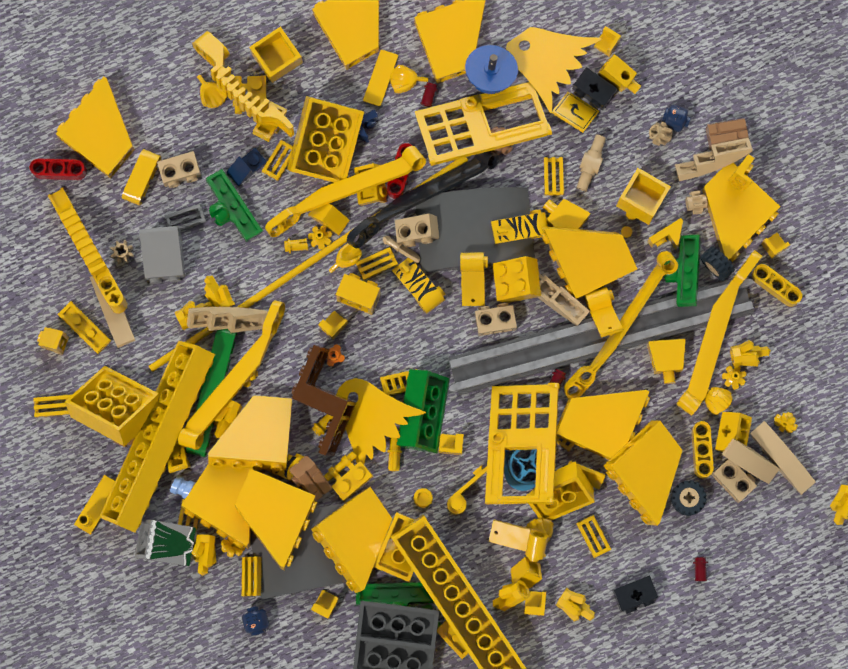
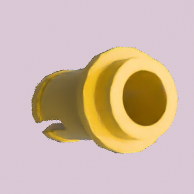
(295, 245)
(320, 427)

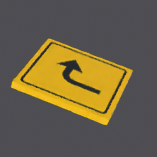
(575, 112)

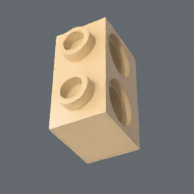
(178, 164)
(417, 225)
(496, 324)
(730, 483)

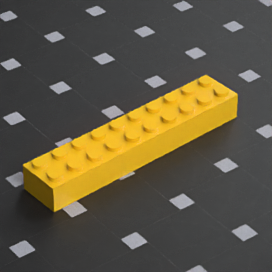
(157, 437)
(455, 596)

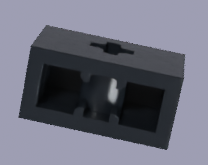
(589, 80)
(623, 594)

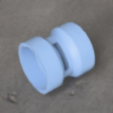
(181, 486)

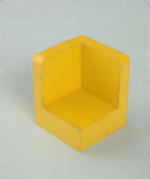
(609, 41)
(774, 245)
(333, 324)
(451, 444)
(526, 571)
(535, 603)
(325, 604)

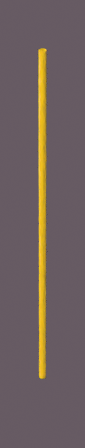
(294, 272)

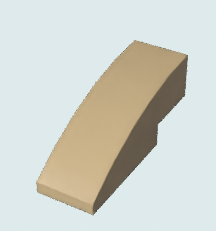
(751, 461)

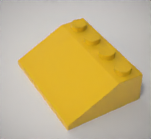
(325, 140)
(112, 405)

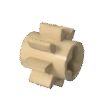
(660, 133)
(696, 202)
(124, 256)

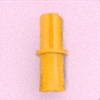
(394, 455)

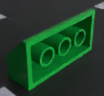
(428, 393)

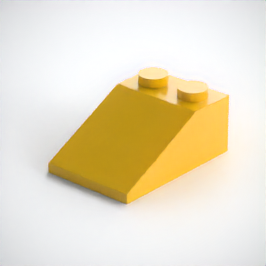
(571, 493)
(390, 558)

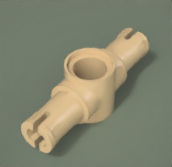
(591, 163)

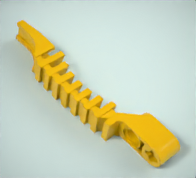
(215, 54)
(88, 251)

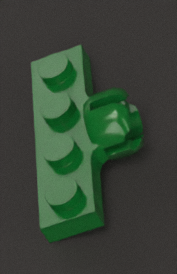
(231, 207)
(687, 271)
(394, 593)

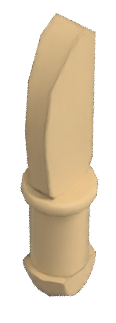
(399, 247)

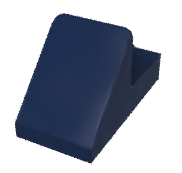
(369, 121)
(245, 167)

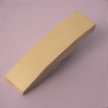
(720, 156)
(561, 301)
(229, 318)
(117, 323)
(782, 457)

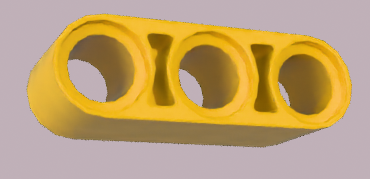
(140, 177)
(786, 286)
(706, 441)

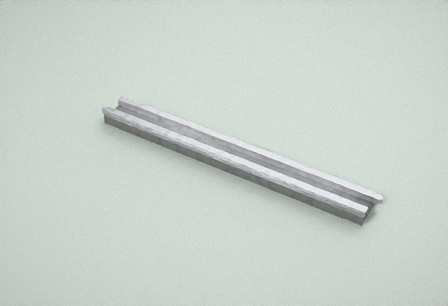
(583, 342)

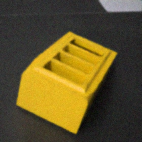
(402, 389)

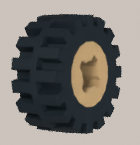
(717, 263)
(682, 500)

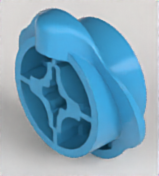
(512, 480)

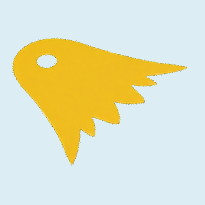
(548, 59)
(373, 417)

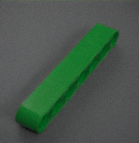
(222, 348)

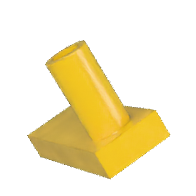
(90, 514)

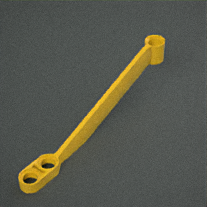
(410, 161)
(626, 321)
(713, 339)
(192, 434)

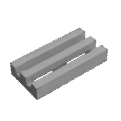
(184, 211)

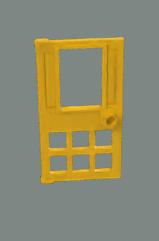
(479, 130)
(522, 439)

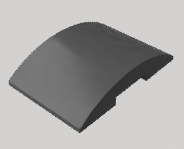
(466, 226)
(309, 568)
(395, 637)

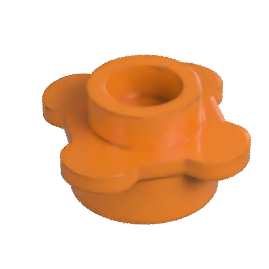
(338, 358)

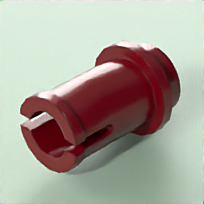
(429, 93)
(558, 377)
(700, 568)

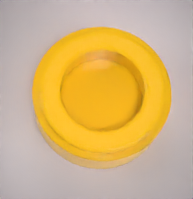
(423, 498)

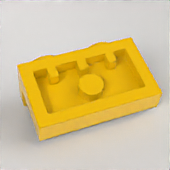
(739, 178)
(374, 194)

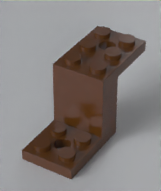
(323, 400)

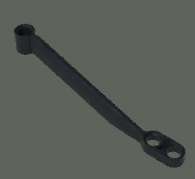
(421, 194)

